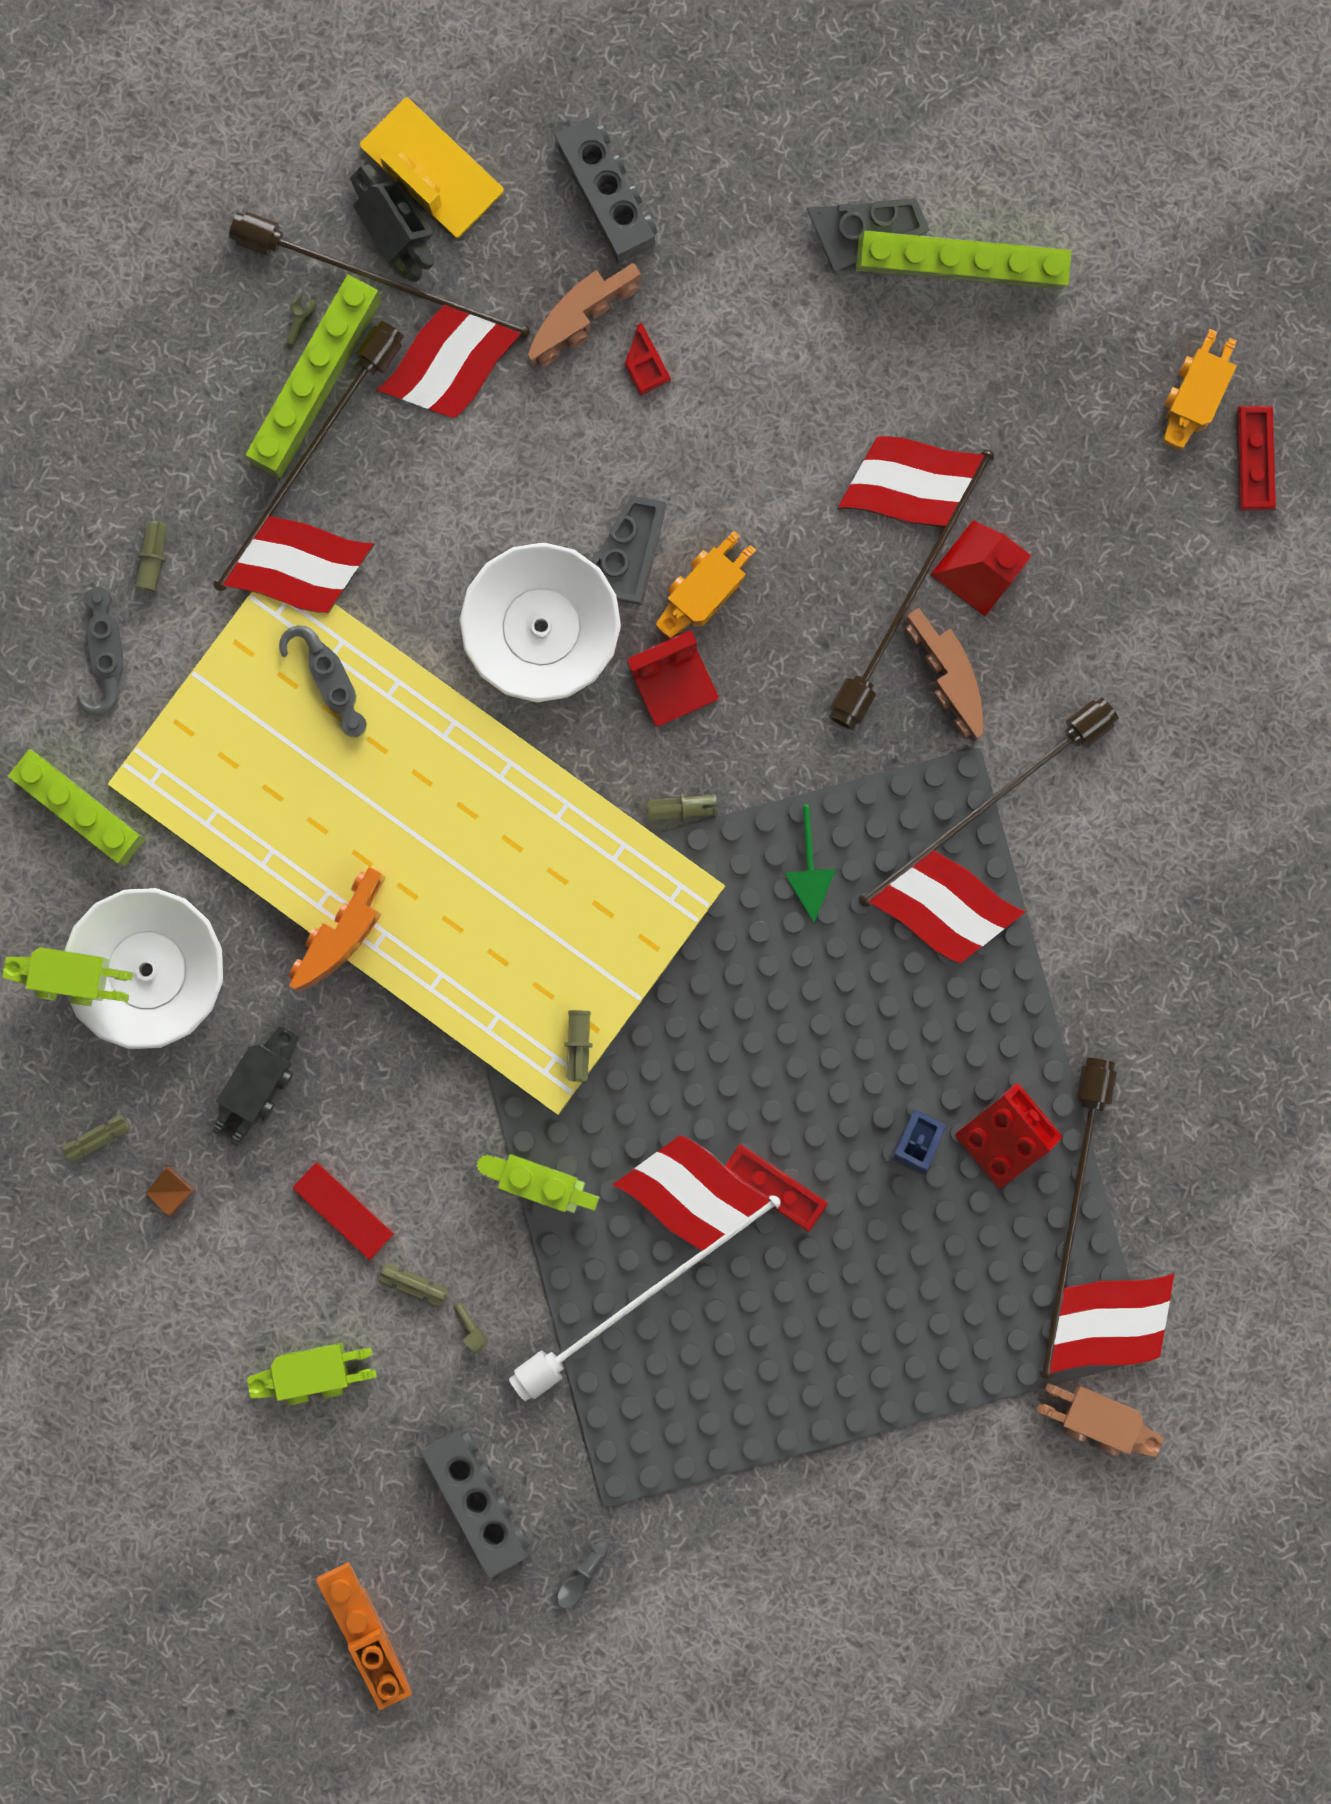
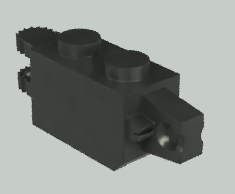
(393, 222)
(255, 1082)

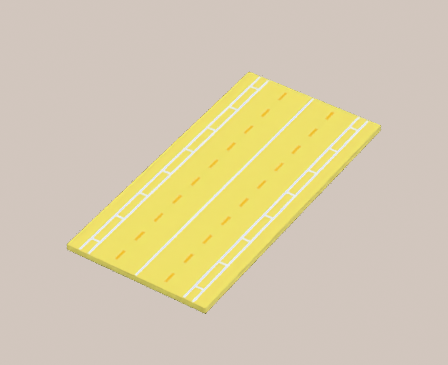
(499, 867)

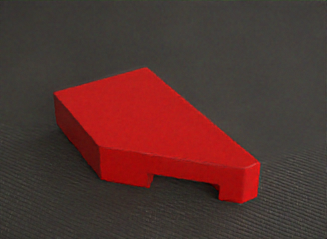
(645, 363)

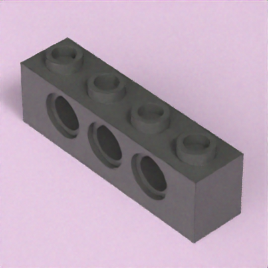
(589, 138)
(492, 1555)

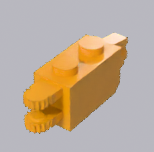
(1199, 393)
(704, 589)

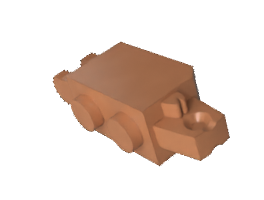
(1103, 1420)

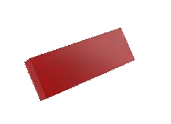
(1256, 458)
(795, 1200)
(343, 1210)

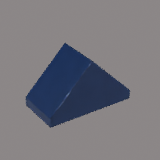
(918, 1142)

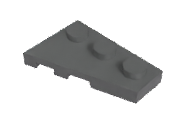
(842, 224)
(631, 548)

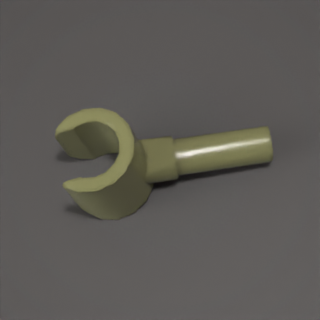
(298, 317)
(476, 1338)

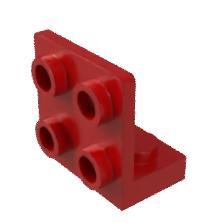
(672, 679)
(1009, 1136)

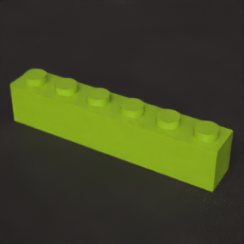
(963, 260)
(313, 376)

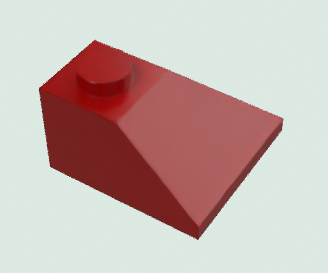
(981, 566)

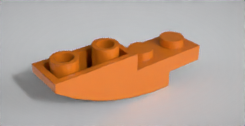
(333, 947)
(364, 1635)

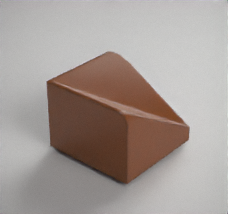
(170, 1191)

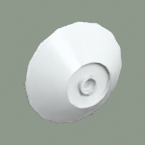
(531, 587)
(185, 958)

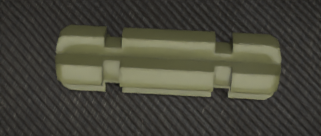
(96, 1138)
(413, 1285)

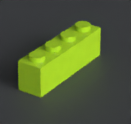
(76, 807)

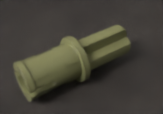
(151, 556)
(681, 807)
(578, 1045)

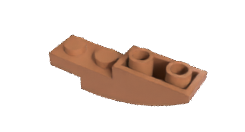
(568, 320)
(958, 685)

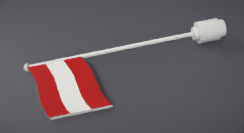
(695, 1201)

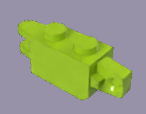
(67, 974)
(537, 1182)
(309, 1372)

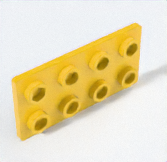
(432, 168)

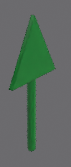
(811, 884)

